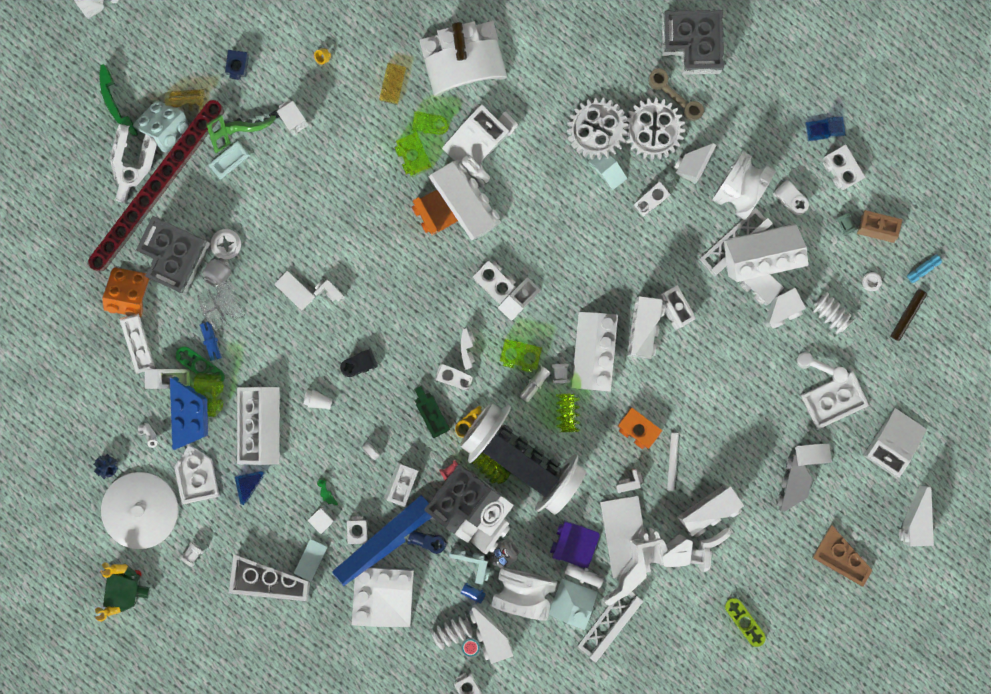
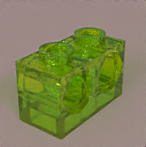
(521, 350)

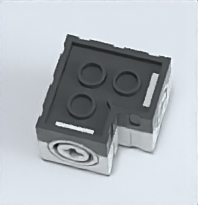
(696, 38)
(174, 254)
(468, 505)

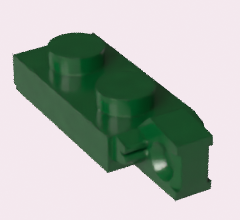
(431, 413)

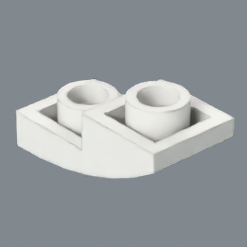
(466, 343)
(813, 454)

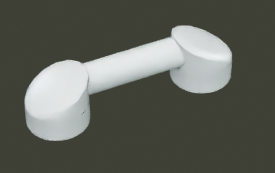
(838, 374)

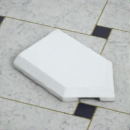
(195, 476)

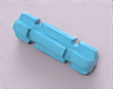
(924, 268)

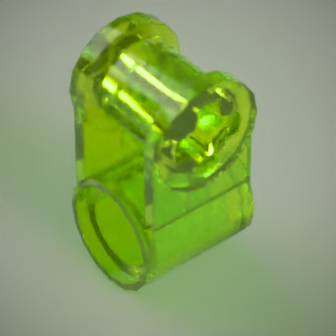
(426, 122)

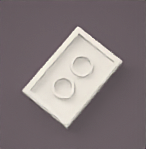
(834, 401)

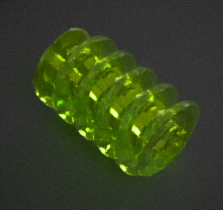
(568, 413)
(491, 469)

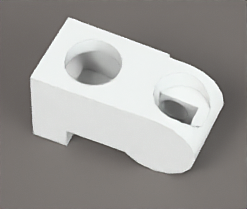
(652, 199)
(453, 377)

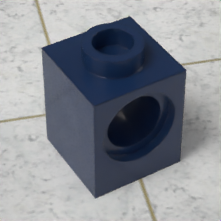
(233, 56)

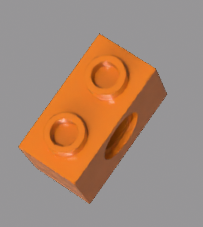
(650, 431)

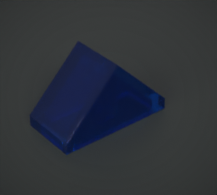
(247, 484)

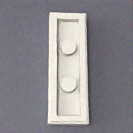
(137, 343)

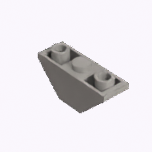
(795, 485)

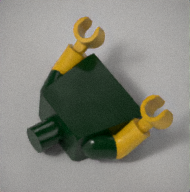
(121, 590)

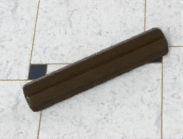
(908, 315)

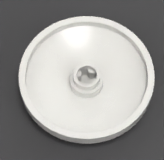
(139, 510)

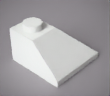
(694, 163)

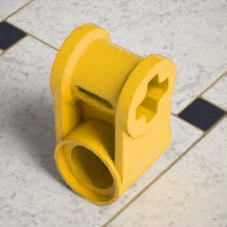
(468, 420)

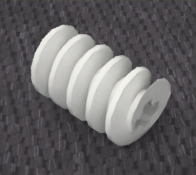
(832, 313)
(452, 632)

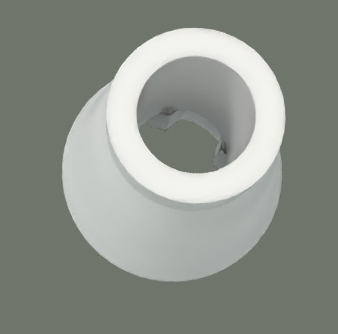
(317, 400)

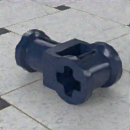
(426, 540)

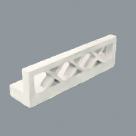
(766, 223)
(613, 631)

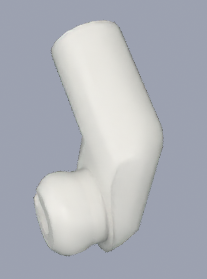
(151, 435)

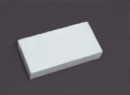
(294, 290)

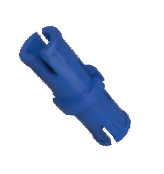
(210, 341)

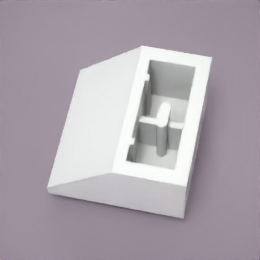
(784, 306)
(485, 542)

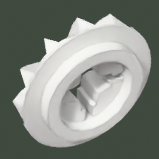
(218, 239)

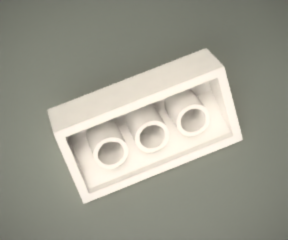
(465, 199)
(765, 253)
(594, 351)
(258, 425)

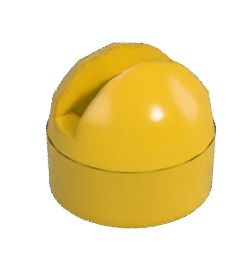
(318, 56)

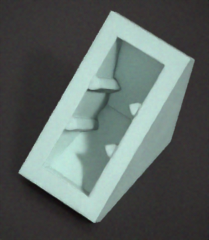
(609, 171)

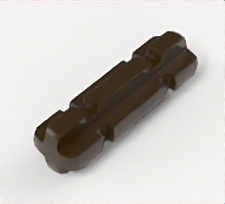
(459, 41)

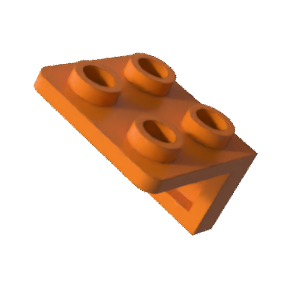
(434, 212)
(125, 292)

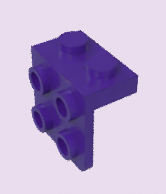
(575, 544)

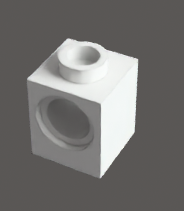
(357, 539)
(463, 678)

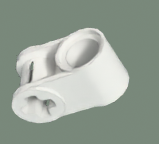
(789, 196)

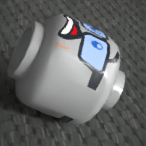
(504, 554)

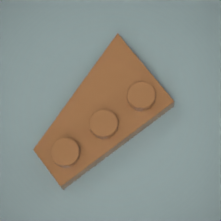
(841, 557)

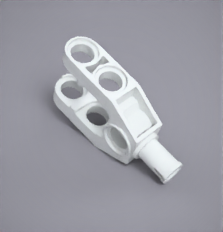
(118, 167)

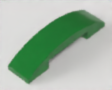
(105, 81)

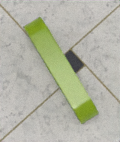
(749, 637)

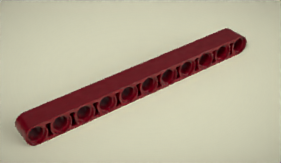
(154, 196)

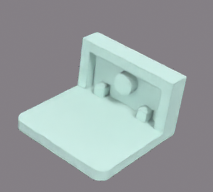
(163, 124)
(483, 570)

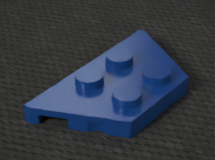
(188, 414)

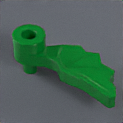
(326, 494)

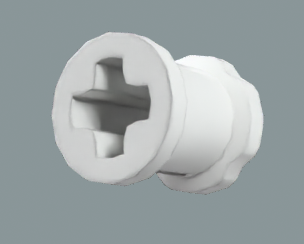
(191, 554)

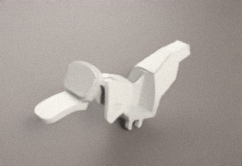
(654, 550)

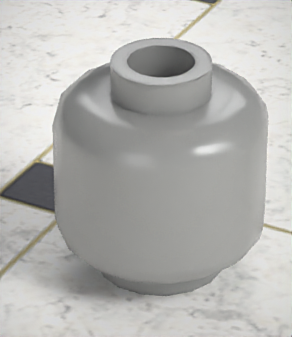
(216, 271)

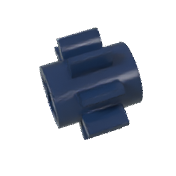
(105, 466)

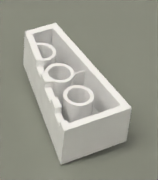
(262, 581)

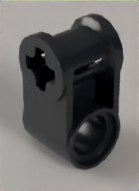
(362, 363)

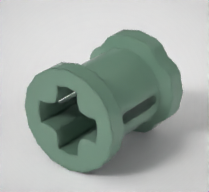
(846, 223)

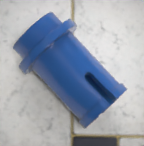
(473, 593)

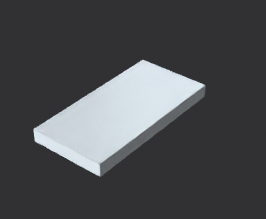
(622, 524)

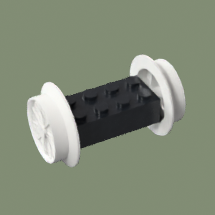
(525, 462)

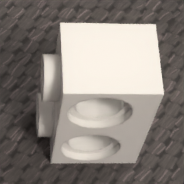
(848, 165)
(490, 286)

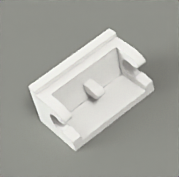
(401, 484)

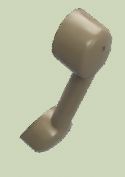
(692, 110)

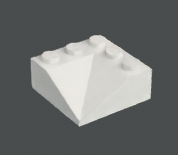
(644, 328)
(710, 510)
(383, 597)

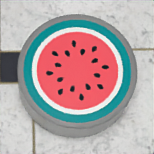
(470, 647)

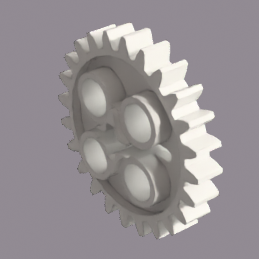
(606, 113)
(670, 130)

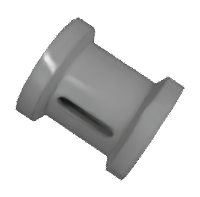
(560, 373)

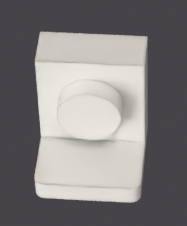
(332, 292)
(626, 484)

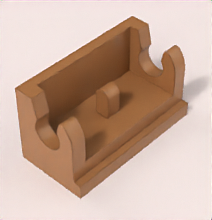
(879, 226)

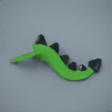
(238, 125)

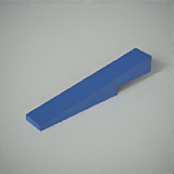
(383, 542)

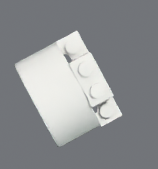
(482, 61)

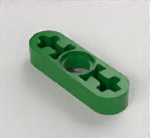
(191, 353)

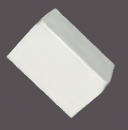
(508, 122)
(321, 520)

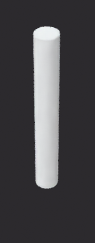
(672, 461)

